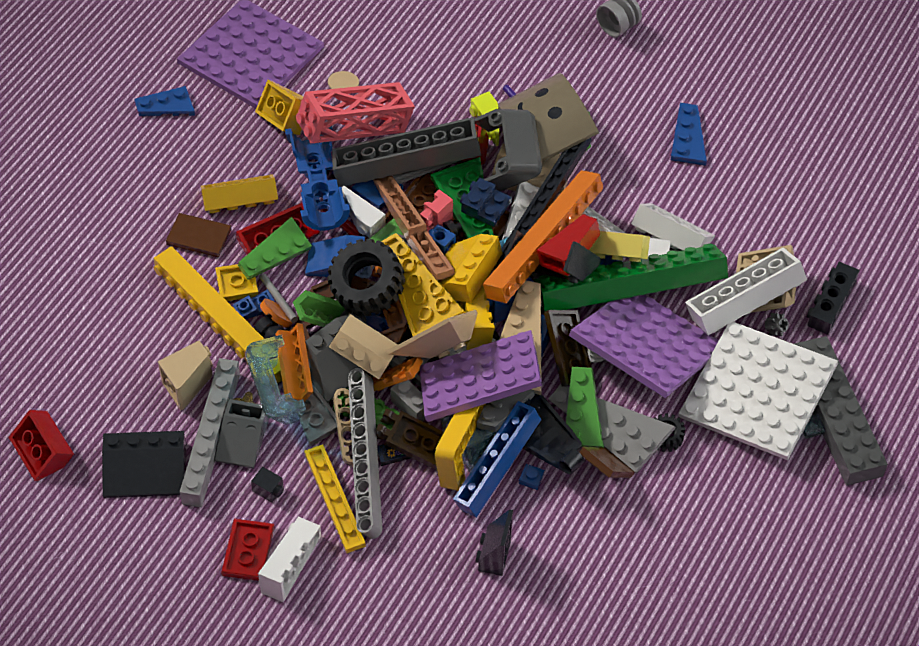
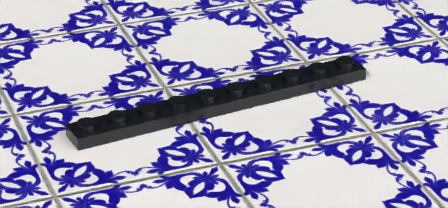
(548, 191)

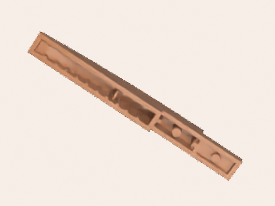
(413, 228)

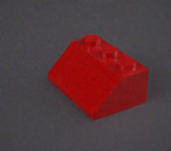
(40, 444)

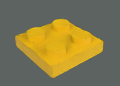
(234, 284)

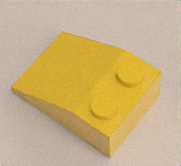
(280, 107)

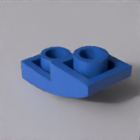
(250, 307)

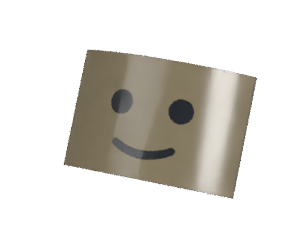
(558, 114)

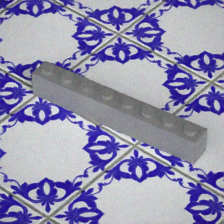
(207, 438)

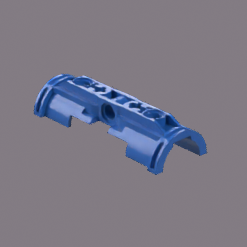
(318, 184)

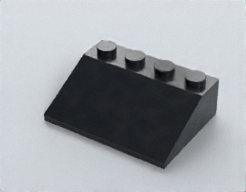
(143, 463)

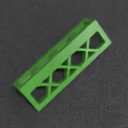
(314, 305)

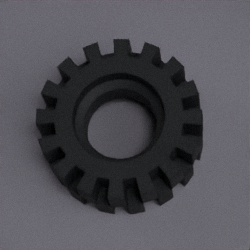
(679, 432)

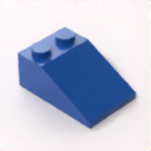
(323, 252)

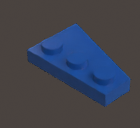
(167, 102)

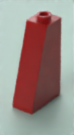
(555, 251)

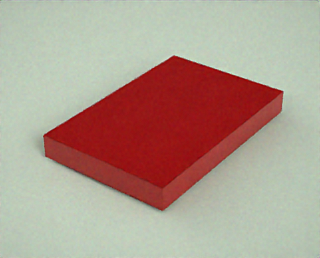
(247, 549)

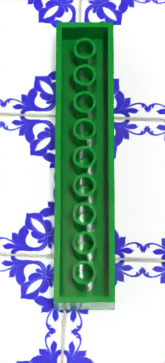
(635, 278)

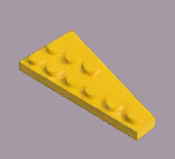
(423, 296)

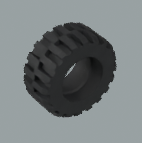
(353, 259)

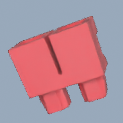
(438, 211)

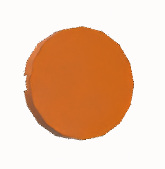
(278, 315)

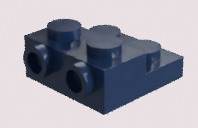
(484, 202)

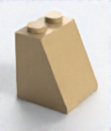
(186, 372)

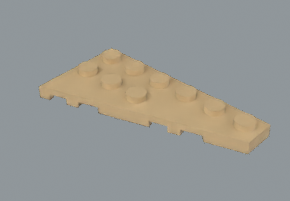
(526, 316)

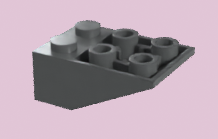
(241, 433)

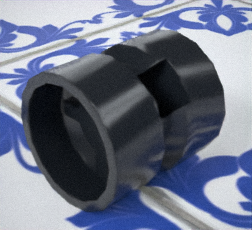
(267, 327)

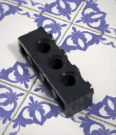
(834, 296)

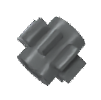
(776, 324)

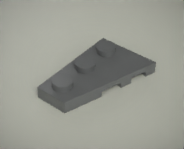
(497, 411)

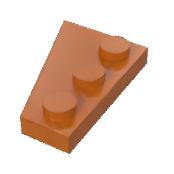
(398, 374)

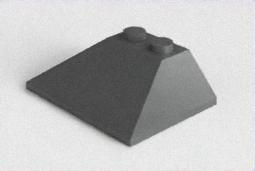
(328, 368)

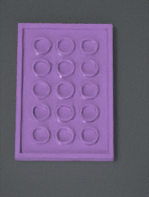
(479, 376)

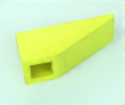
(481, 105)

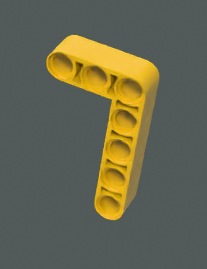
(452, 445)

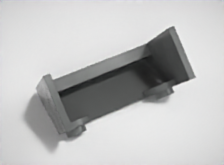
(521, 146)

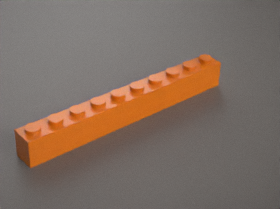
(524, 257)

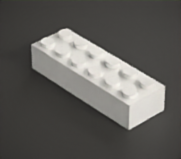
(746, 291)

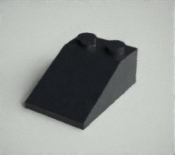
(495, 545)

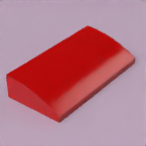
(256, 233)

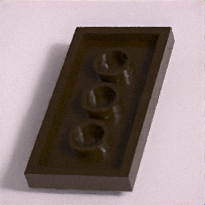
(566, 350)

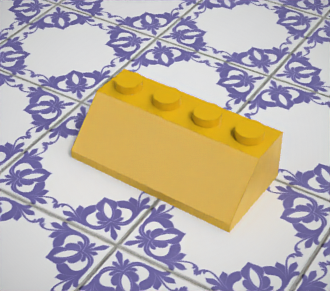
(239, 192)

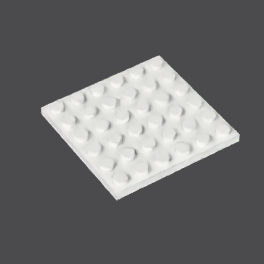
(758, 389)

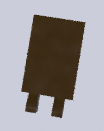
(410, 436)

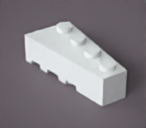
(288, 559)

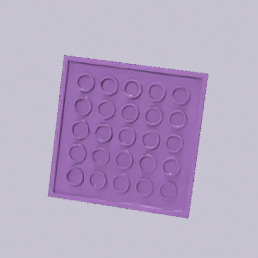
(249, 49)
(646, 342)

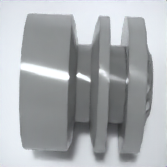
(618, 16)

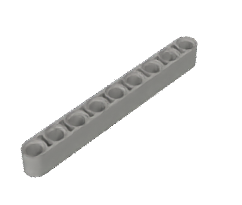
(365, 439)

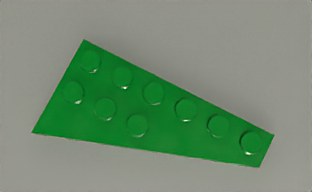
(456, 182)

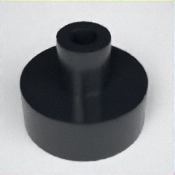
(449, 225)

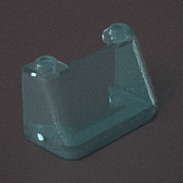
(261, 359)

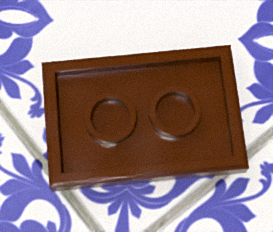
(198, 235)
(606, 462)

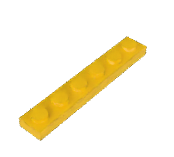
(334, 498)

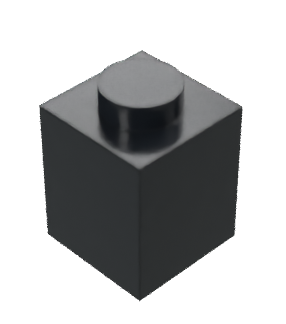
(267, 484)

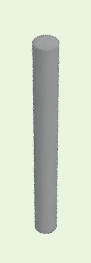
(278, 297)

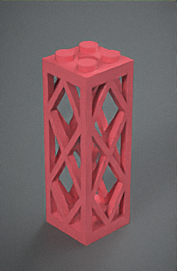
(312, 117)

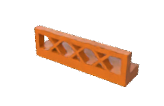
(295, 363)

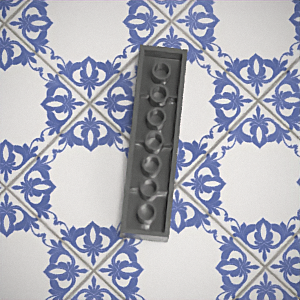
(406, 152)
(845, 424)

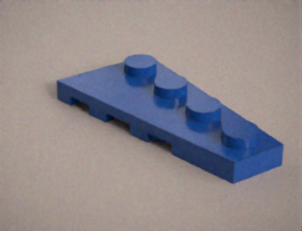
(688, 137)

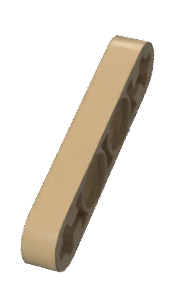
(343, 426)

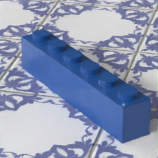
(497, 459)

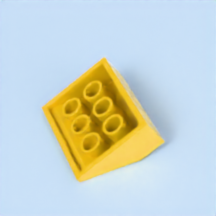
(472, 264)

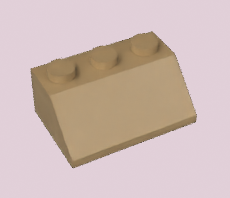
(363, 346)

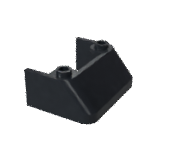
(579, 262)

